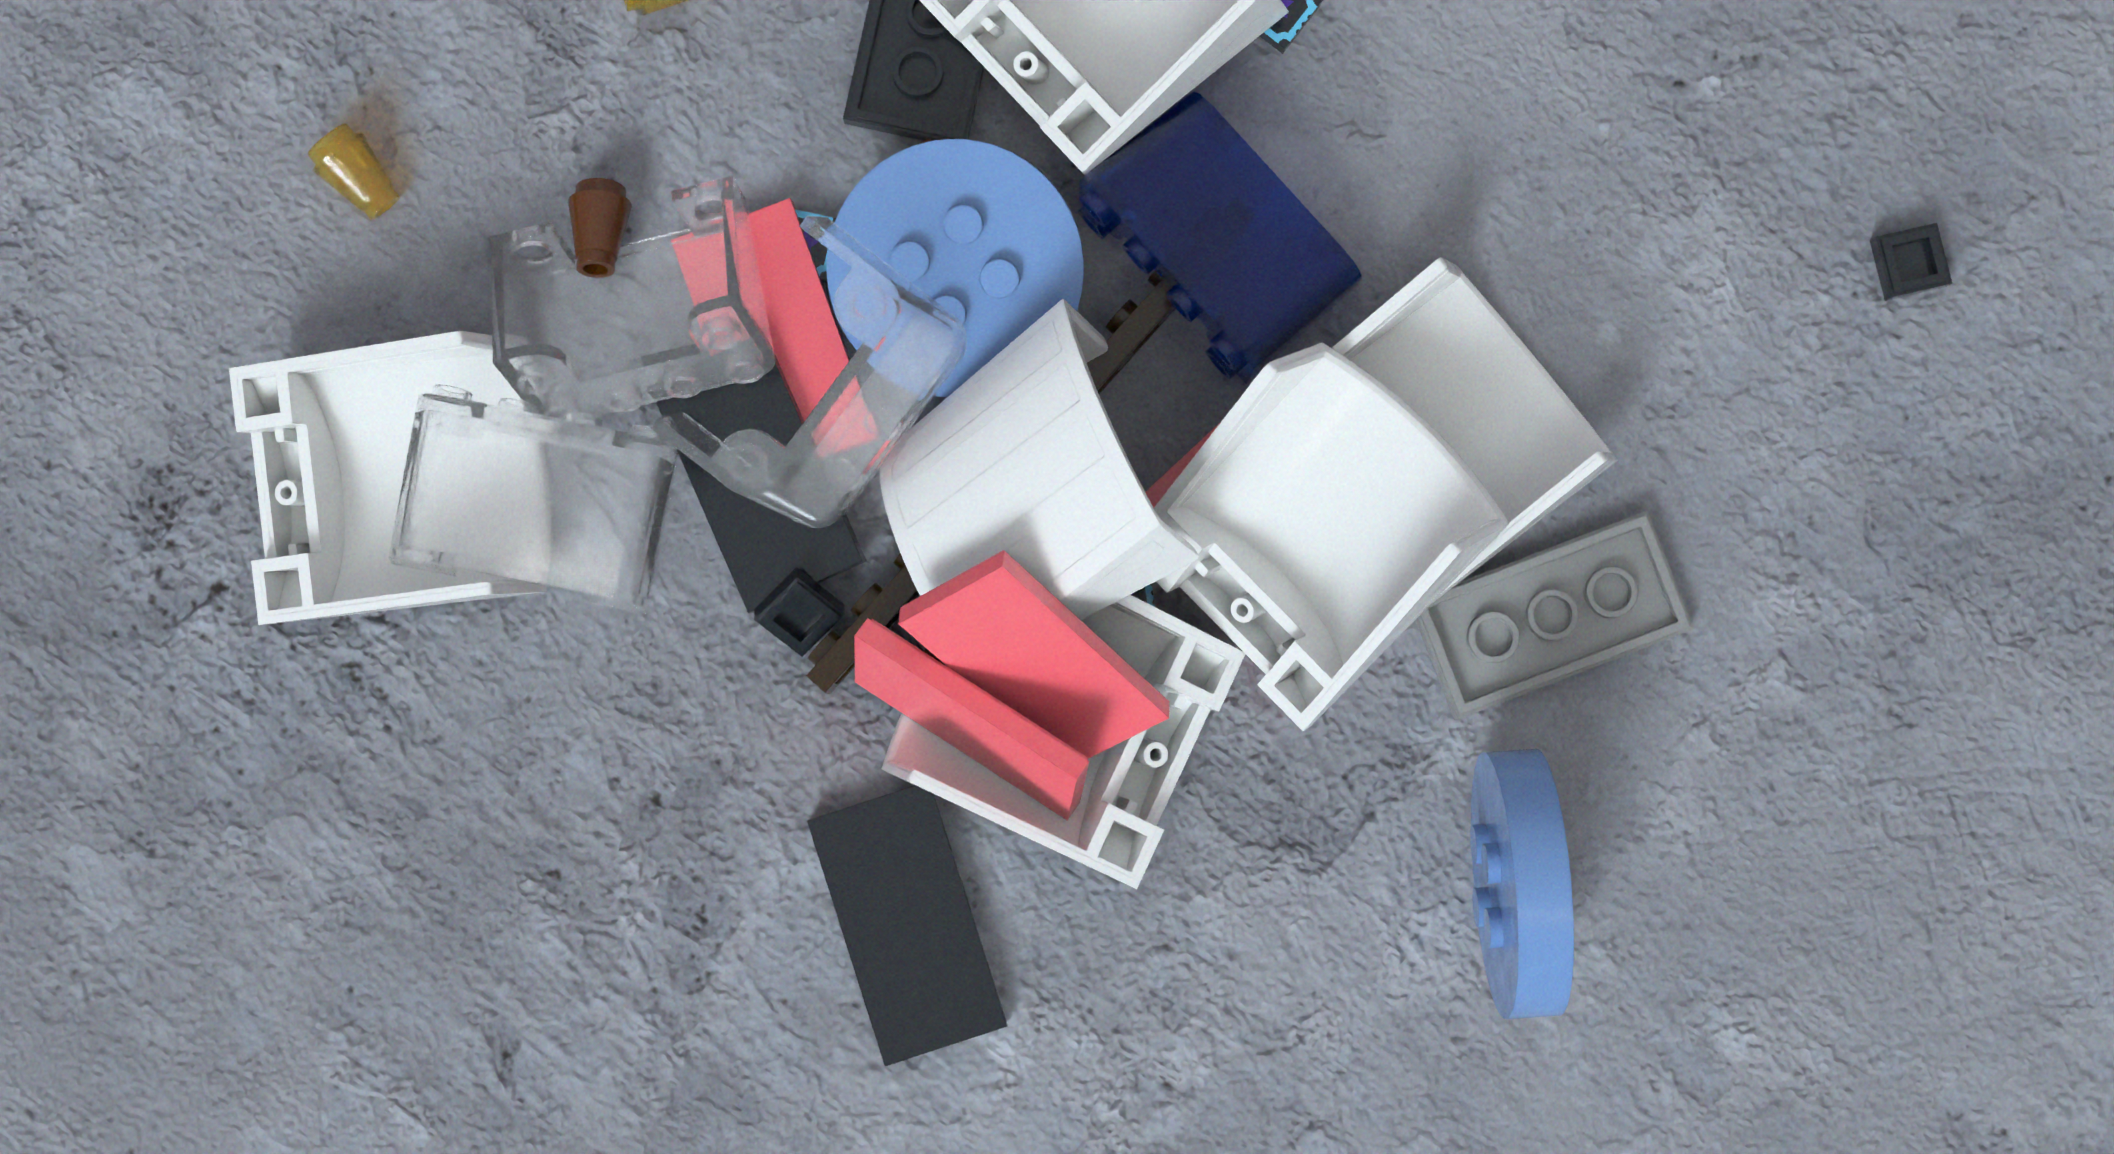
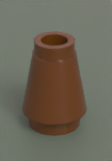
(598, 225)

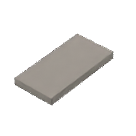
(1552, 615)

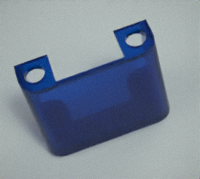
(1219, 235)

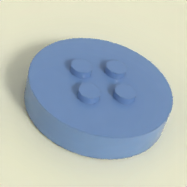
(972, 234)
(1522, 884)

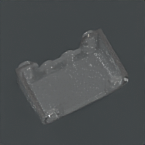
(665, 326)
(533, 497)

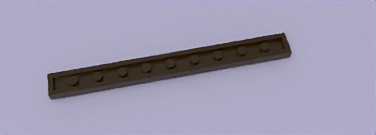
(1130, 331)

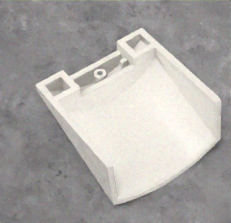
(1102, 66)
(1483, 393)
(332, 467)
(1030, 470)
(1323, 524)
(1125, 784)

